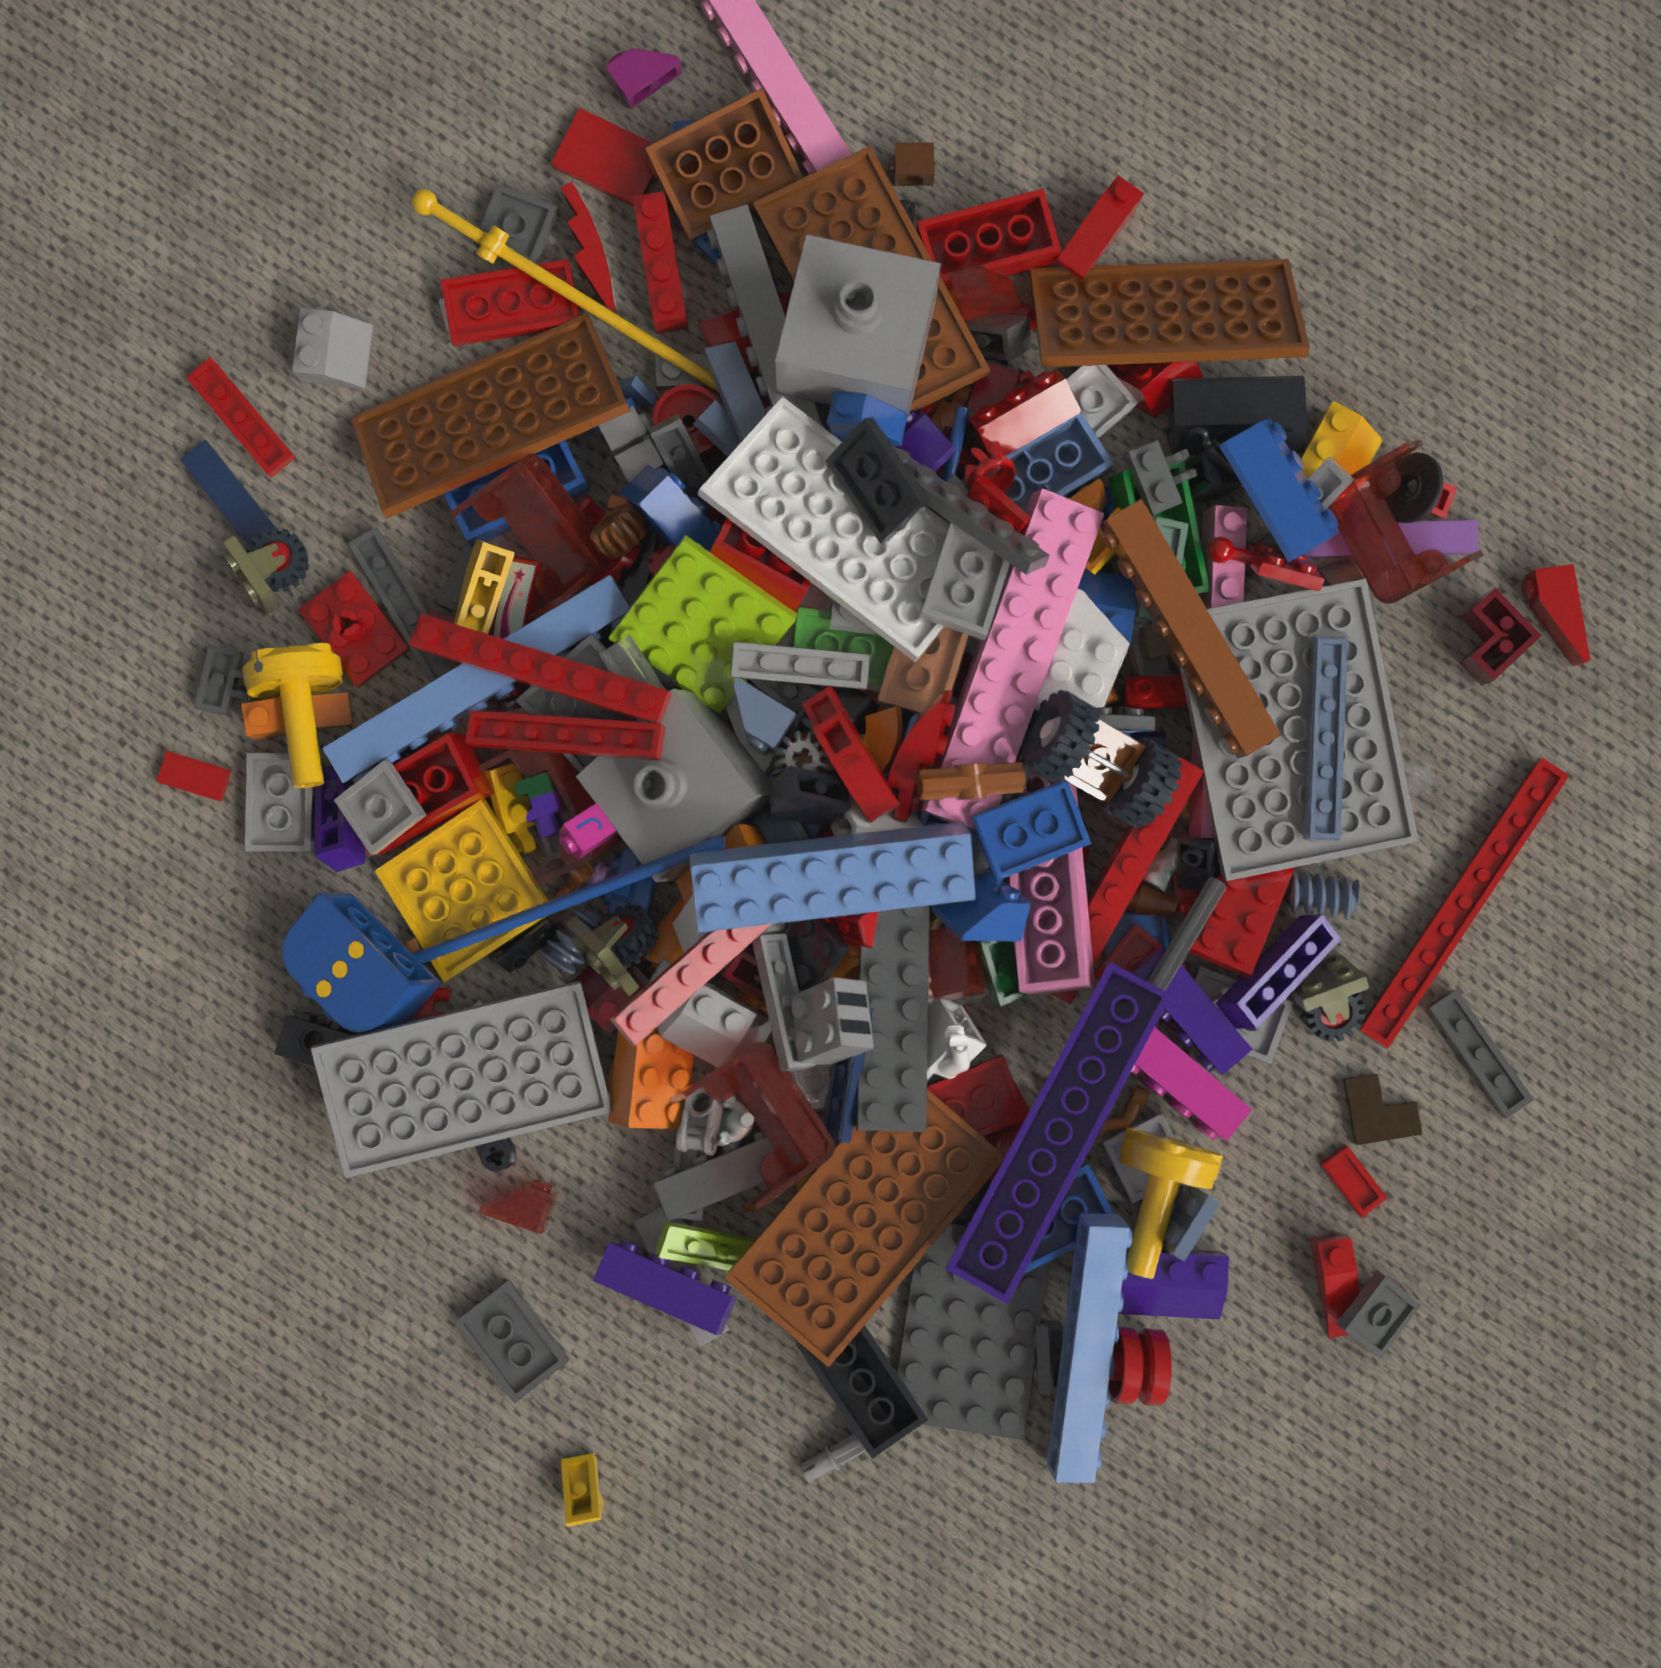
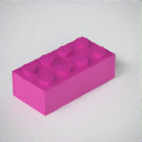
(1190, 1088)

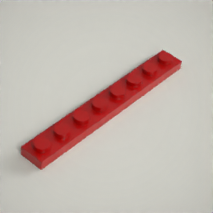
(540, 669)

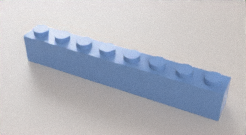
(1088, 1347)

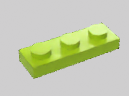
(700, 1246)

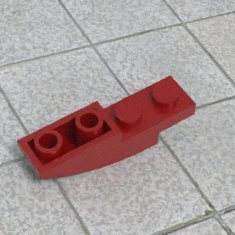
(919, 752)
(850, 754)

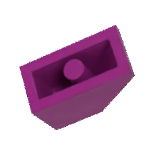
(641, 73)

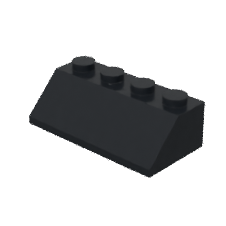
(1233, 405)
(868, 1393)

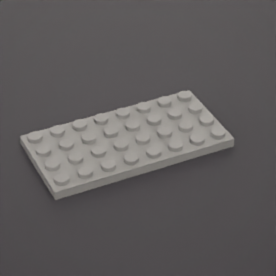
(461, 1079)

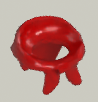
(1001, 478)

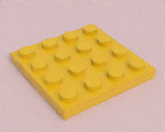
(459, 882)

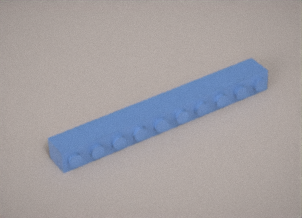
(469, 688)

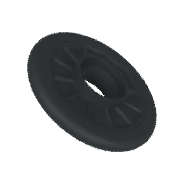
(1429, 488)

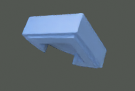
(636, 389)

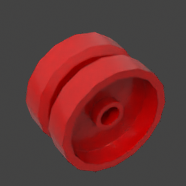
(689, 403)
(1141, 1367)

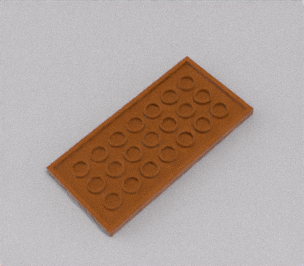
(859, 207)
(1168, 313)
(488, 415)
(862, 1227)

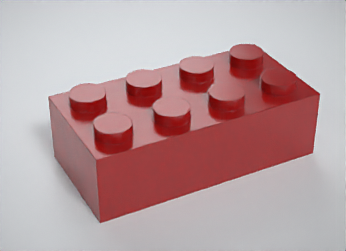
(998, 235)
(442, 781)

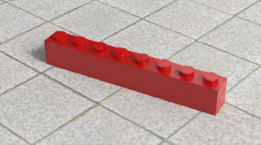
(1128, 867)

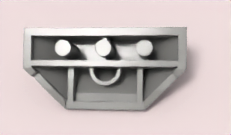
(713, 1023)

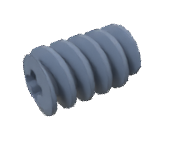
(1322, 894)
(564, 951)

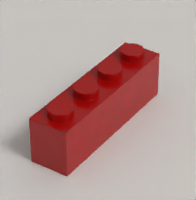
(660, 262)

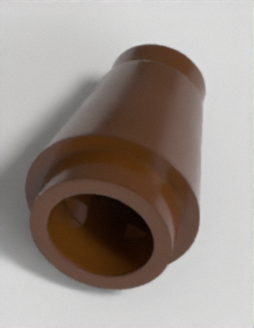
(1152, 902)

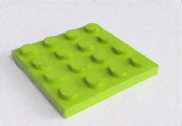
(694, 616)

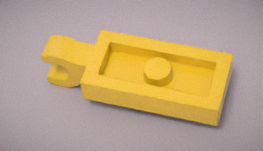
(509, 807)

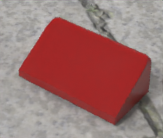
(856, 927)

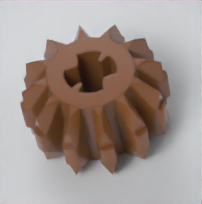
(618, 531)

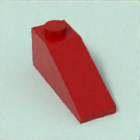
(1100, 227)
(1557, 604)
(1336, 1277)

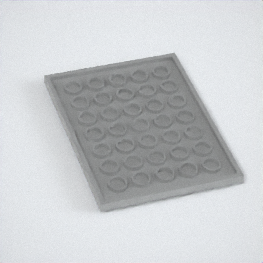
(1260, 797)

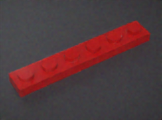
(565, 735)

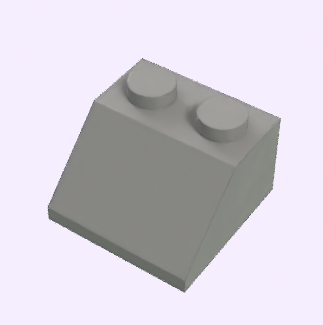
(332, 349)

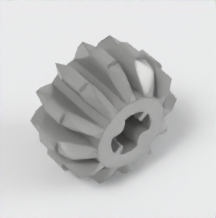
(798, 748)

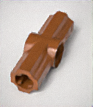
(970, 781)

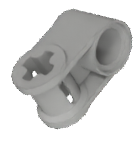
(697, 1128)

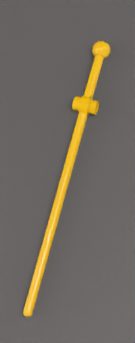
(493, 246)

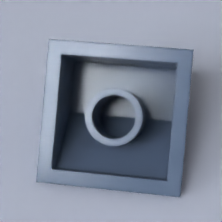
(762, 717)

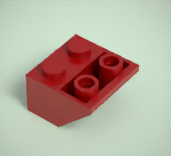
(1152, 382)

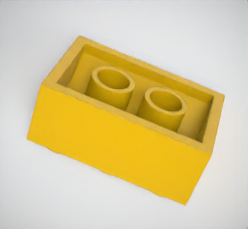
(1343, 437)

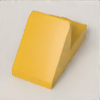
(581, 1489)

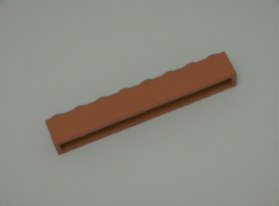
(1189, 630)

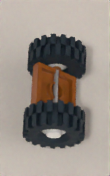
(1076, 745)

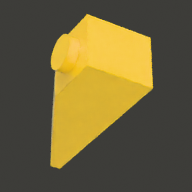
(483, 585)

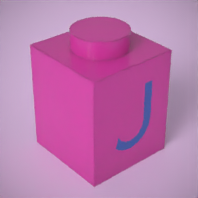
(586, 832)

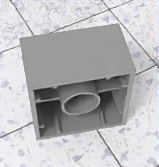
(856, 323)
(688, 796)

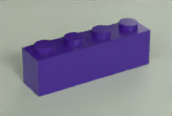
(1278, 971)
(1197, 1018)
(665, 1288)

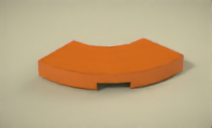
(884, 735)

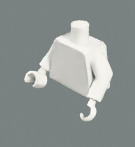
(951, 1038)

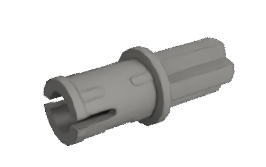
(832, 1458)

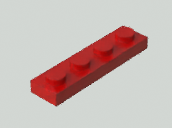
(240, 417)

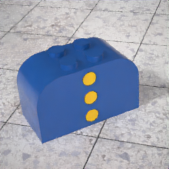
(355, 965)

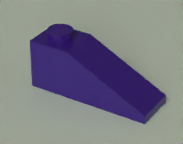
(334, 837)

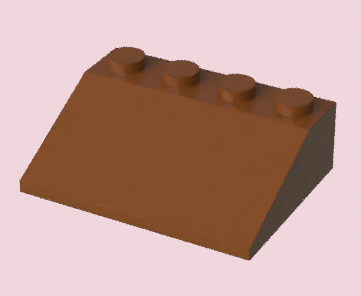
(722, 161)

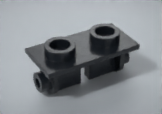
(518, 950)

